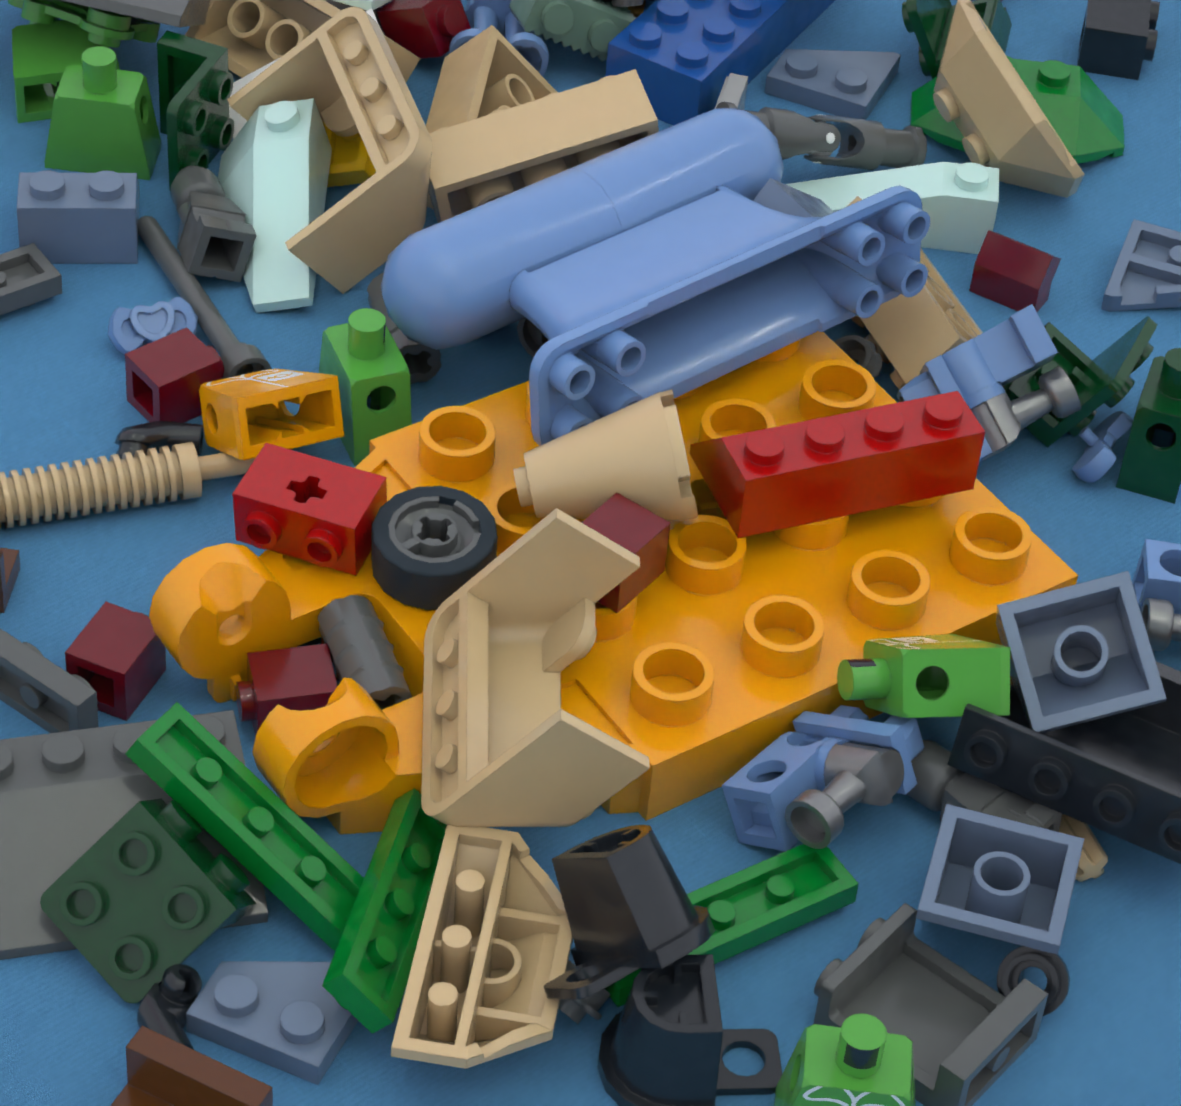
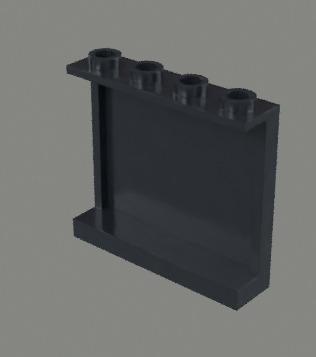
(1102, 772)

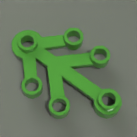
(103, 26)

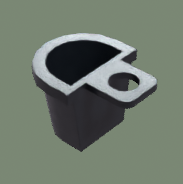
(623, 911)
(672, 1042)

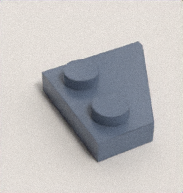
(1146, 270)

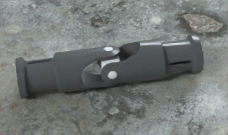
(861, 141)

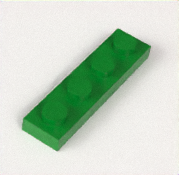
(249, 821)
(765, 903)
(387, 916)

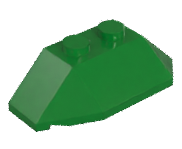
(1066, 95)

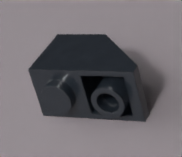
(1118, 37)

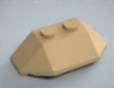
(998, 112)
(483, 954)

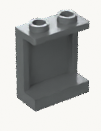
(957, 1023)

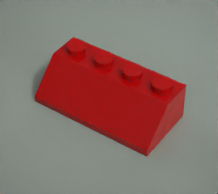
(842, 463)

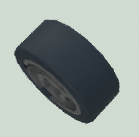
(430, 544)

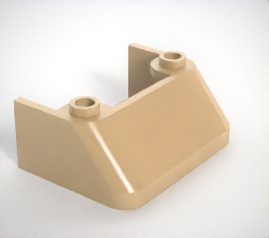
(361, 91)
(492, 686)

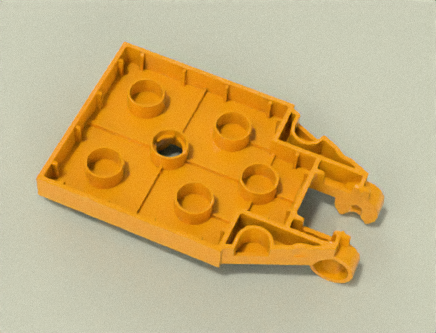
(689, 669)

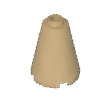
(625, 453)

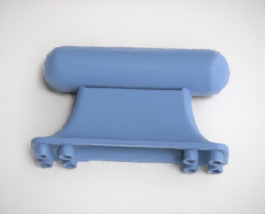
(652, 268)

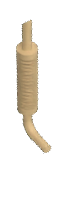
(111, 483)

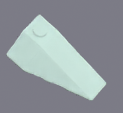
(280, 181)
(955, 196)

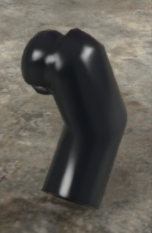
(159, 434)
(168, 1002)

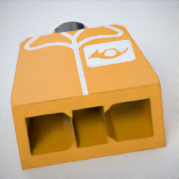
(251, 411)

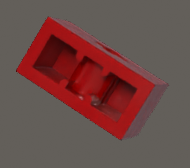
(308, 508)

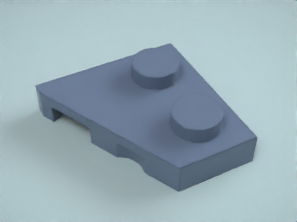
(833, 79)
(273, 1015)

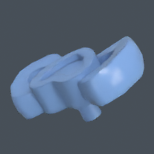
(144, 324)

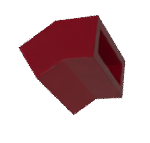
(1013, 273)

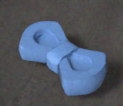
(1098, 453)

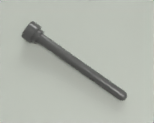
(236, 356)

